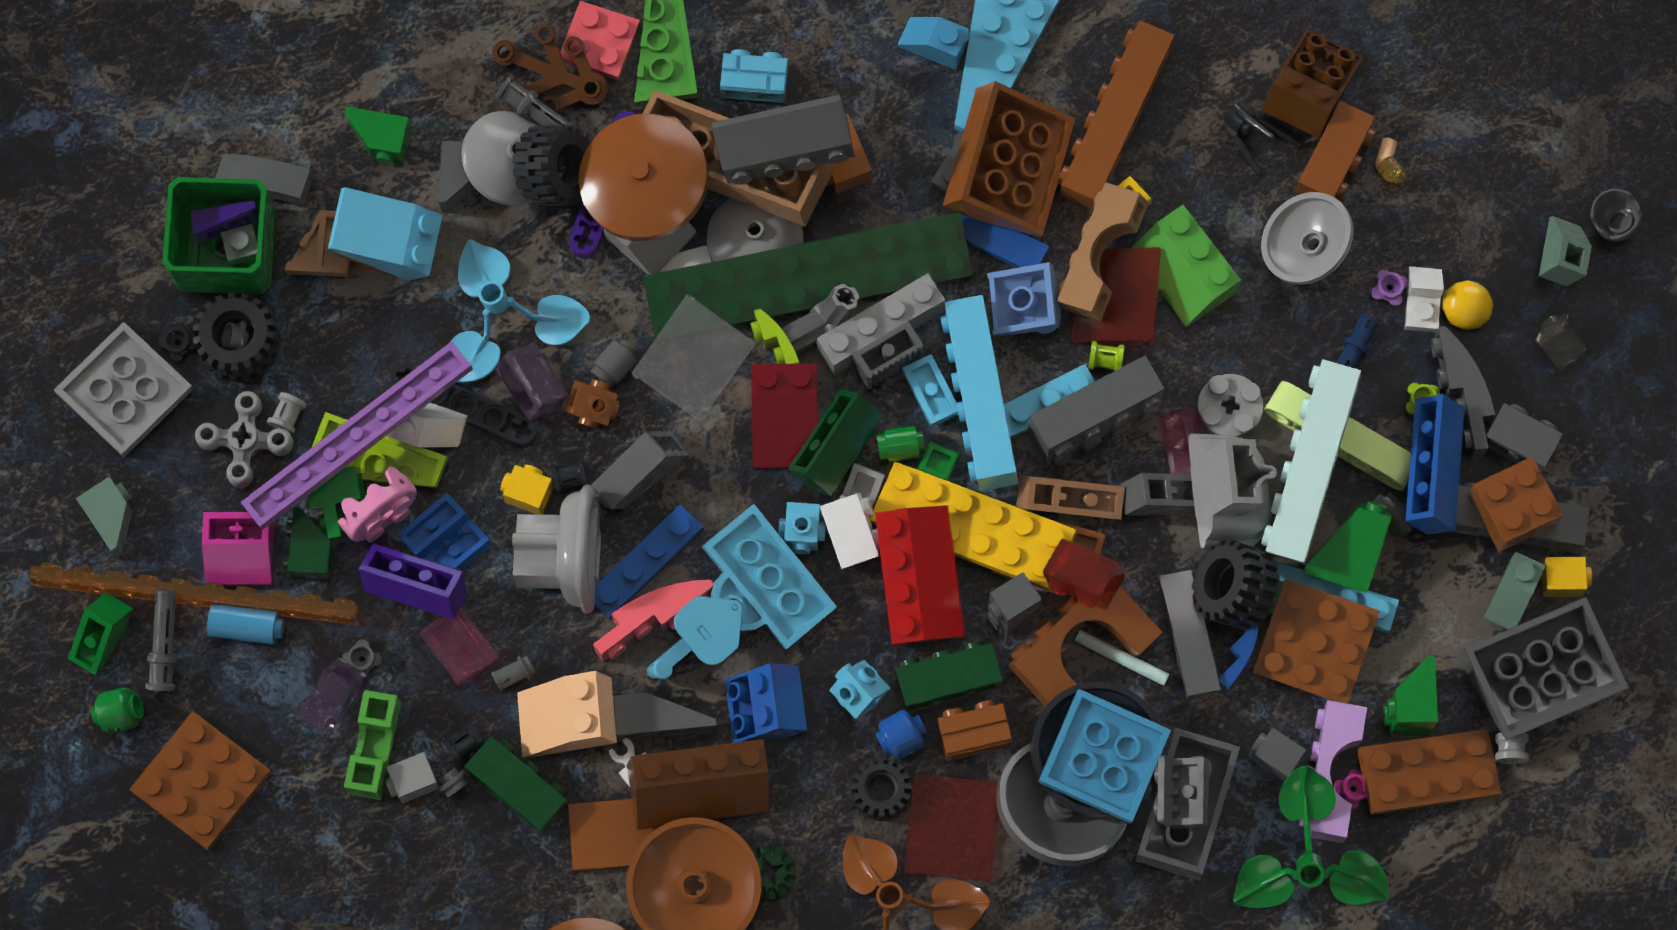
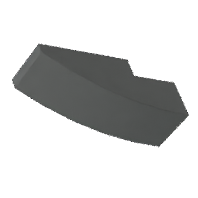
(281, 179)

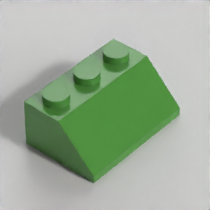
(1191, 269)

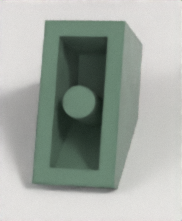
(108, 512)
(1514, 591)

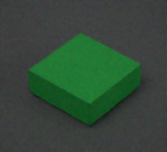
(939, 461)

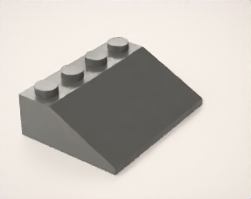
(1543, 669)

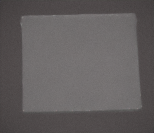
(693, 358)

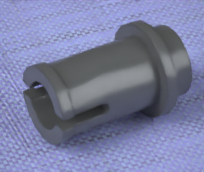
(513, 673)

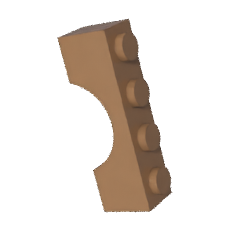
(1114, 214)

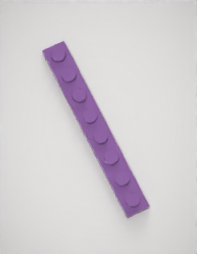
(356, 435)

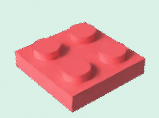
(606, 38)

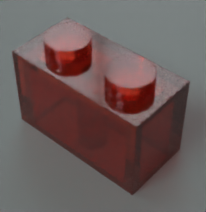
(1083, 575)

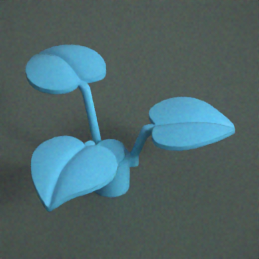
(482, 275)

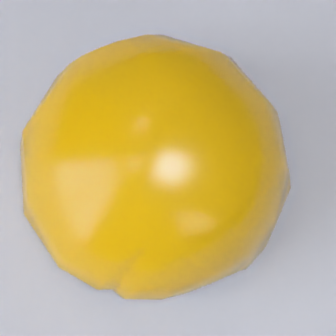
(1467, 305)

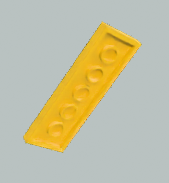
(981, 526)

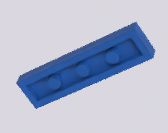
(646, 561)

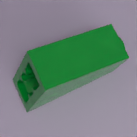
(1353, 548)

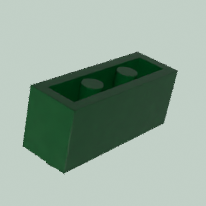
(835, 442)
(948, 676)
(518, 784)

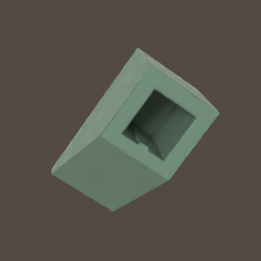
(1565, 252)

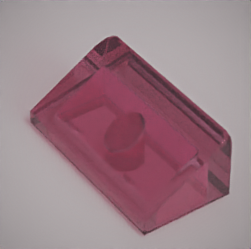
(1175, 432)

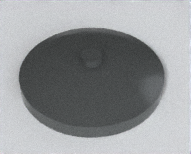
(1046, 827)

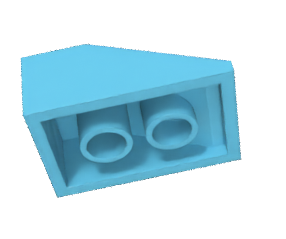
(385, 233)

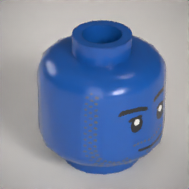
(901, 734)

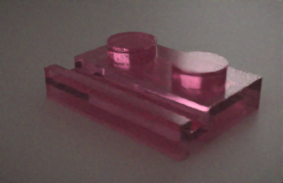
(459, 646)

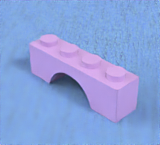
(1340, 729)

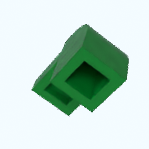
(330, 496)

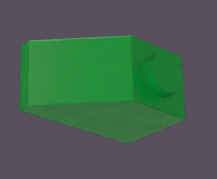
(381, 134)
(99, 632)

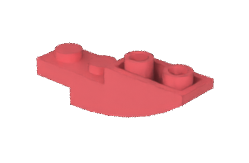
(637, 616)

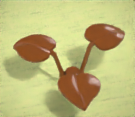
(872, 862)

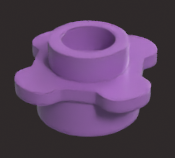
(1389, 278)

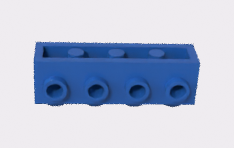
(1435, 464)

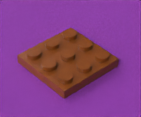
(1316, 641)
(200, 780)

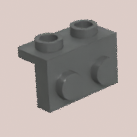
(1182, 791)

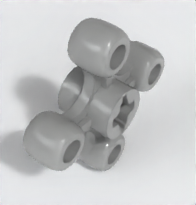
(257, 441)

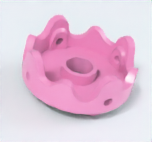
(379, 509)

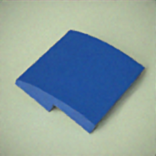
(445, 535)

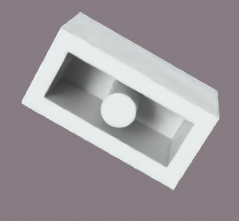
(851, 529)

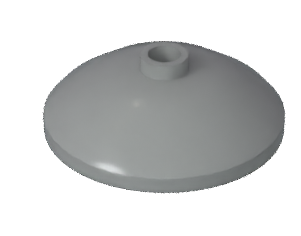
(489, 155)
(730, 226)
(1295, 231)

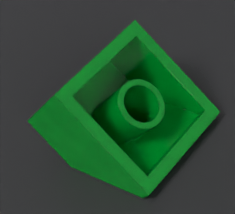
(1414, 703)

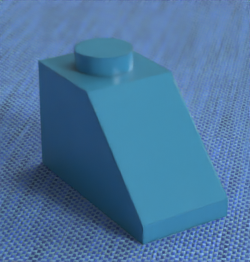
(935, 40)

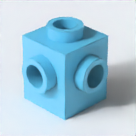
(799, 517)
(859, 688)

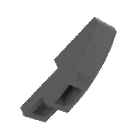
(1463, 379)

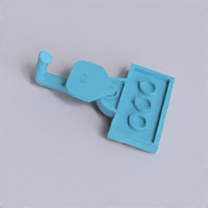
(767, 589)

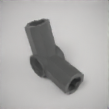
(822, 317)

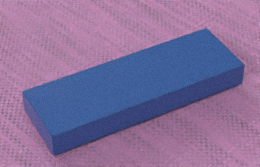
(1004, 243)

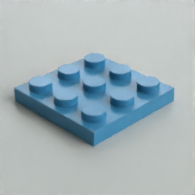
(1104, 756)

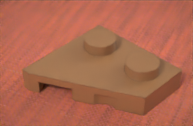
(314, 256)

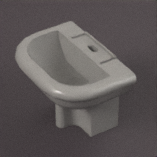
(1229, 489)
(561, 549)

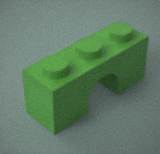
(376, 736)

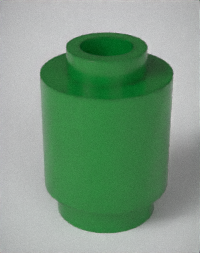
(900, 444)

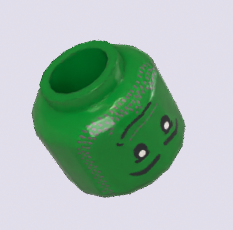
(117, 710)

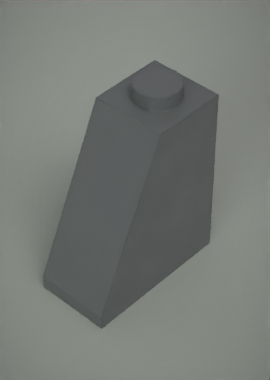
(639, 468)

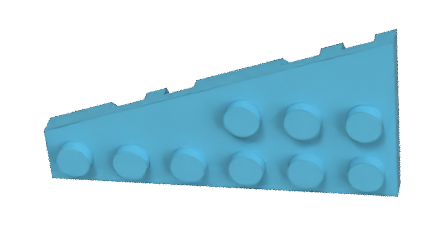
(1000, 45)

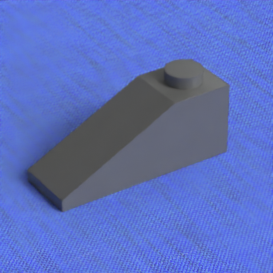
(1158, 494)
(649, 717)

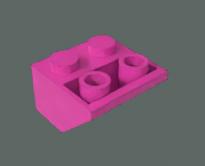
(237, 550)

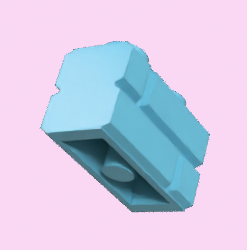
(754, 76)

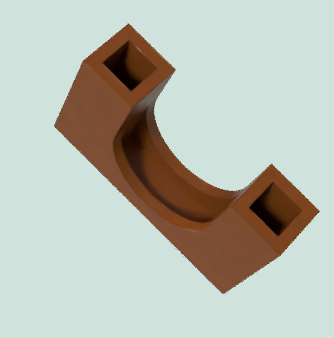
(1040, 662)

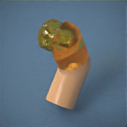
(1387, 165)

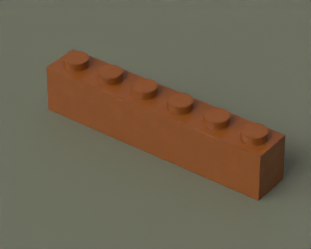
(1117, 113)

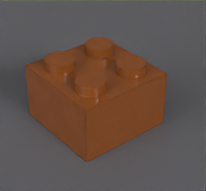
(1515, 504)

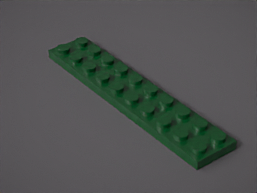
(807, 272)

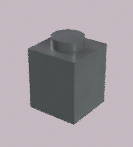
(1277, 754)

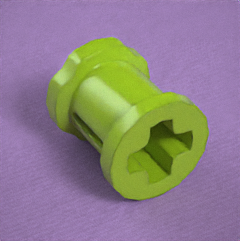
(1105, 356)

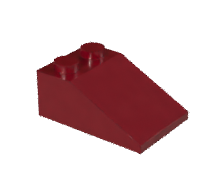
(782, 412)

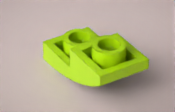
(772, 335)

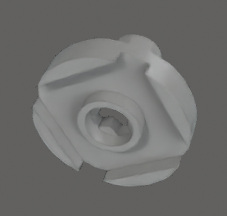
(1233, 387)

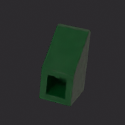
(309, 551)

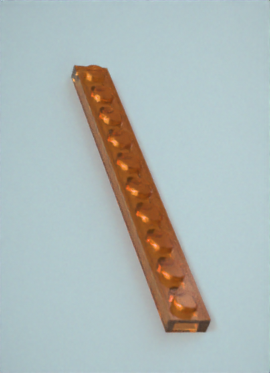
(144, 587)

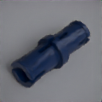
(1356, 344)

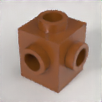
(582, 399)

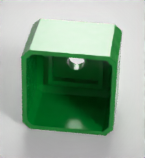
(200, 266)

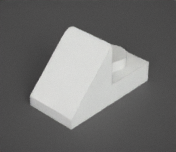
(1423, 299)

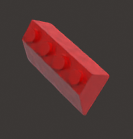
(920, 575)

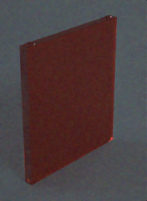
(1133, 304)
(952, 827)

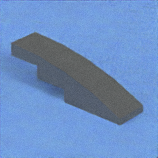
(1189, 635)

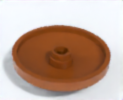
(643, 177)
(693, 878)

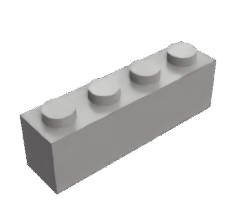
(913, 303)

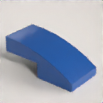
(1241, 653)

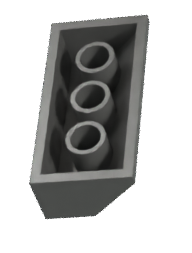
(783, 140)

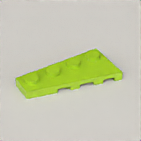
(417, 463)

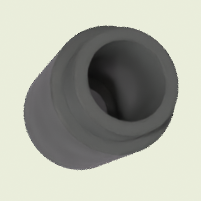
(614, 362)

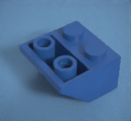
(766, 703)

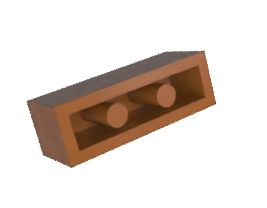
(1337, 152)

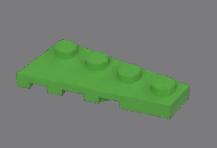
(665, 53)

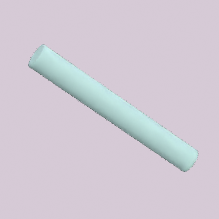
(1122, 657)

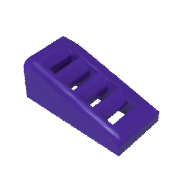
(211, 221)

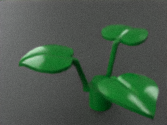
(1354, 882)

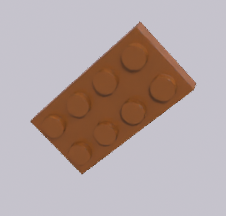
(1429, 771)

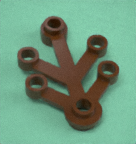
(557, 72)

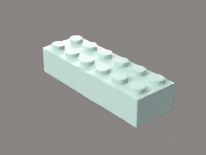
(1313, 461)

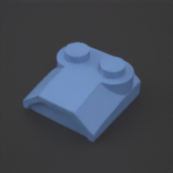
(1024, 300)

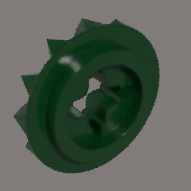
(783, 878)

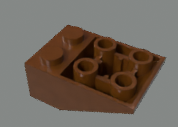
(1312, 83)

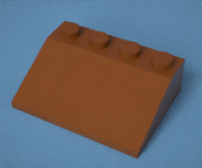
(1009, 160)

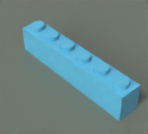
(981, 393)

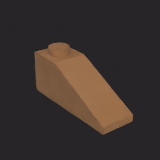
(1070, 497)

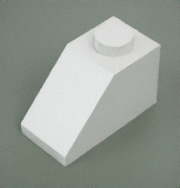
(432, 428)

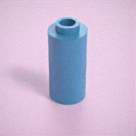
(244, 624)

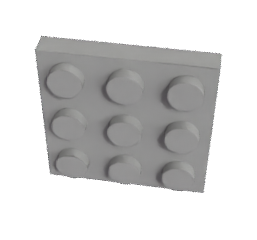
(123, 389)

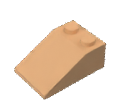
(567, 714)

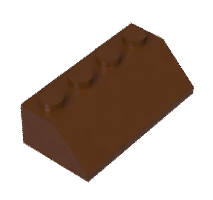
(699, 783)

